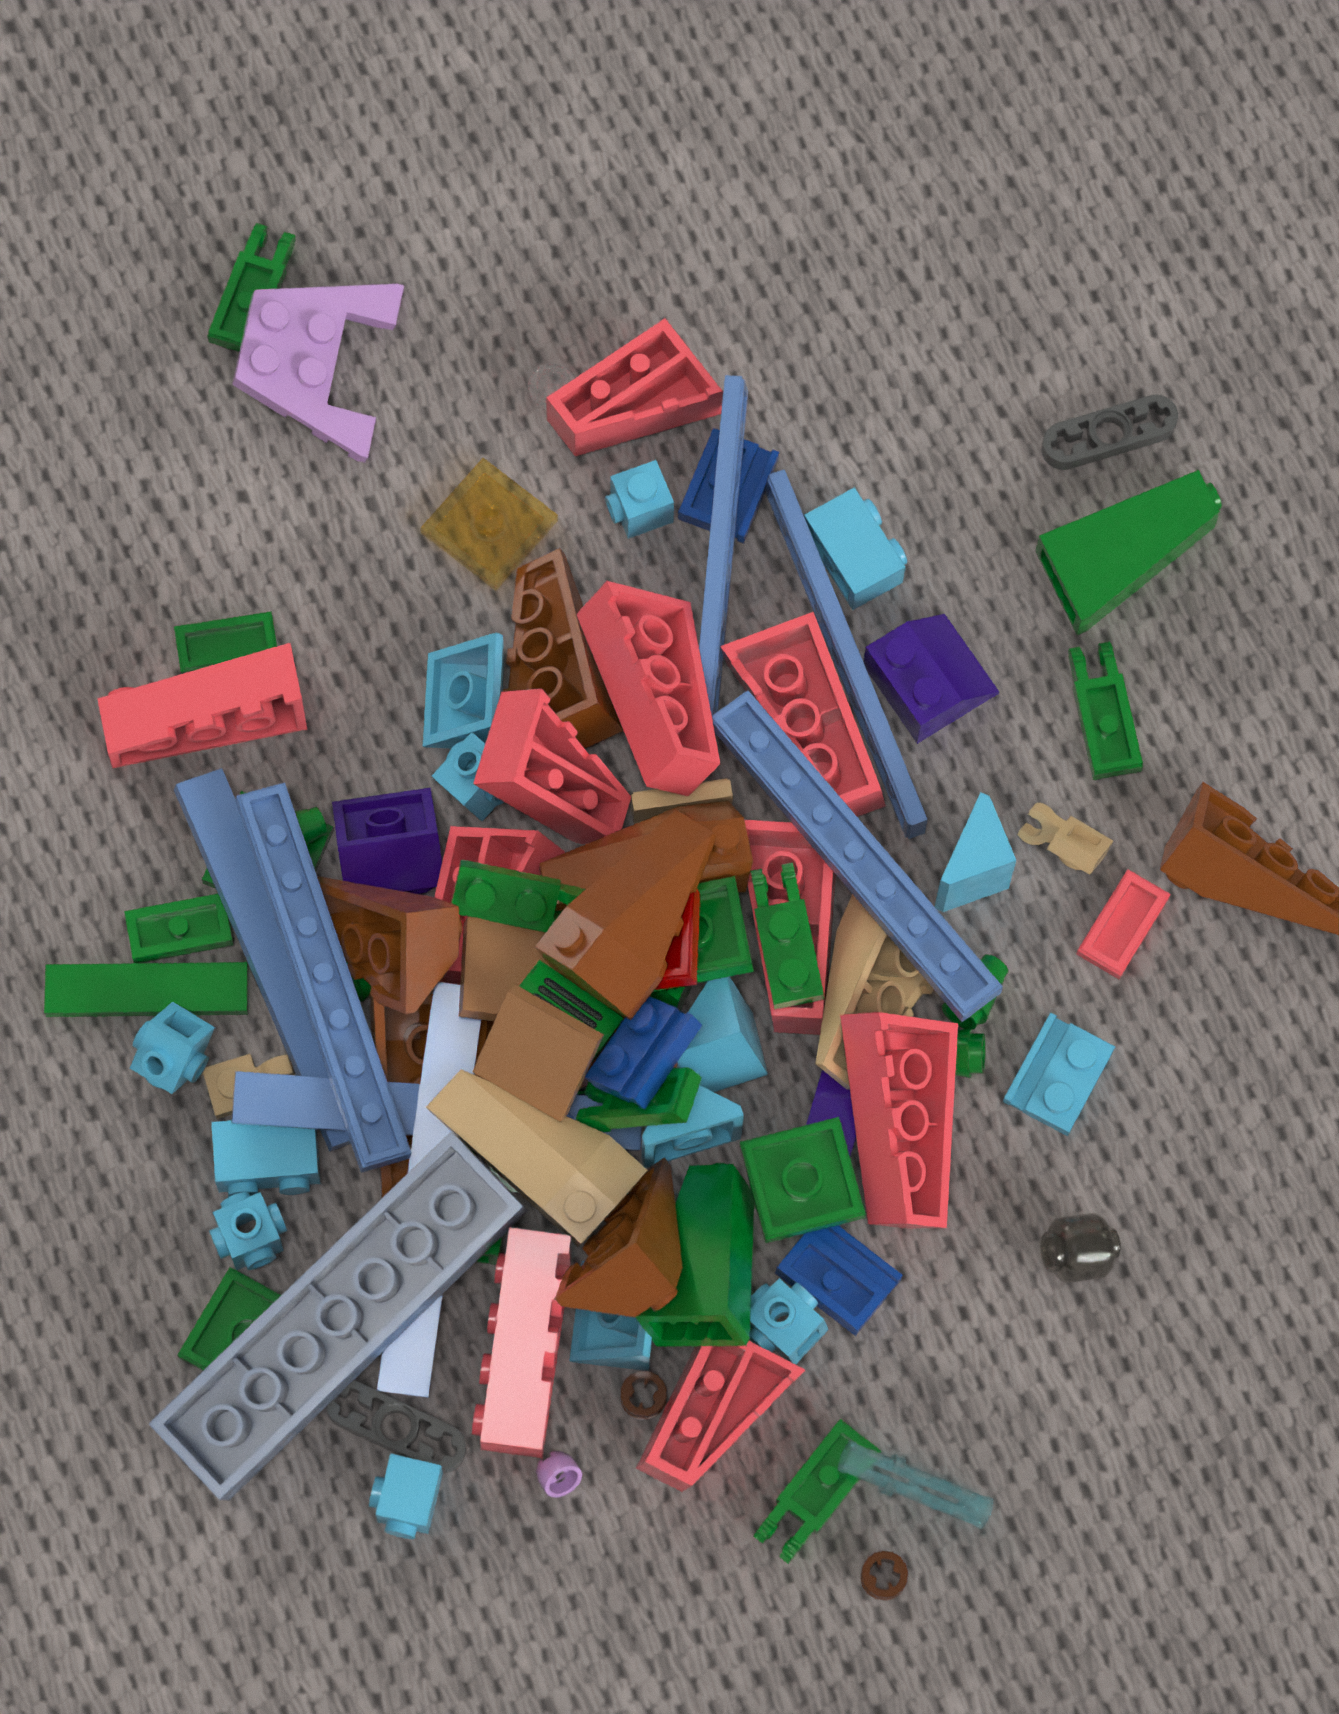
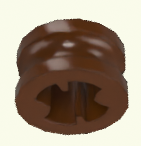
(658, 1397)
(869, 1581)

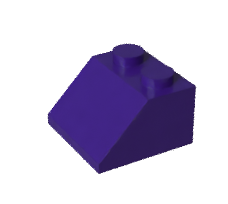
(927, 674)
(389, 840)

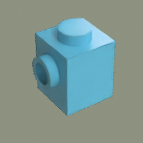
(640, 499)
(406, 1496)

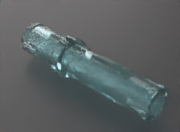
(860, 1463)

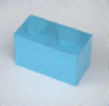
(856, 548)
(264, 1158)

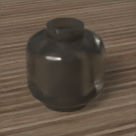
(1080, 1248)

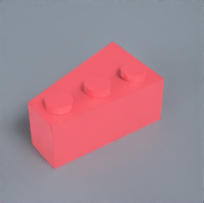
(634, 393)
(547, 773)
(491, 846)
(711, 1408)

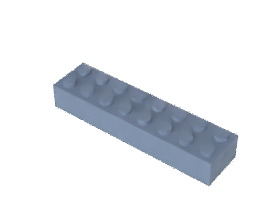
(338, 1317)

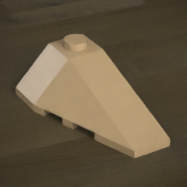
(864, 977)
(557, 1166)

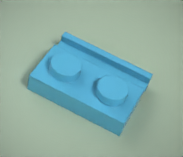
(1059, 1074)

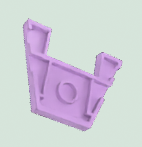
(293, 352)

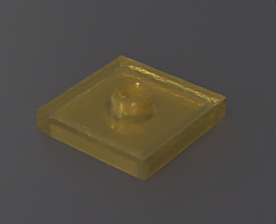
(489, 524)

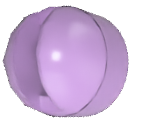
(552, 1466)

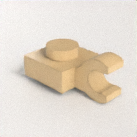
(1071, 840)
(221, 1078)

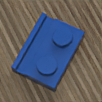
(755, 468)
(643, 1052)
(840, 1275)

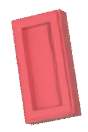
(1123, 924)

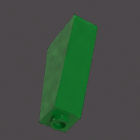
(1122, 547)
(716, 1258)

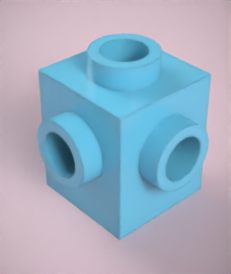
(459, 774)
(172, 1048)
(251, 1248)
(795, 1334)

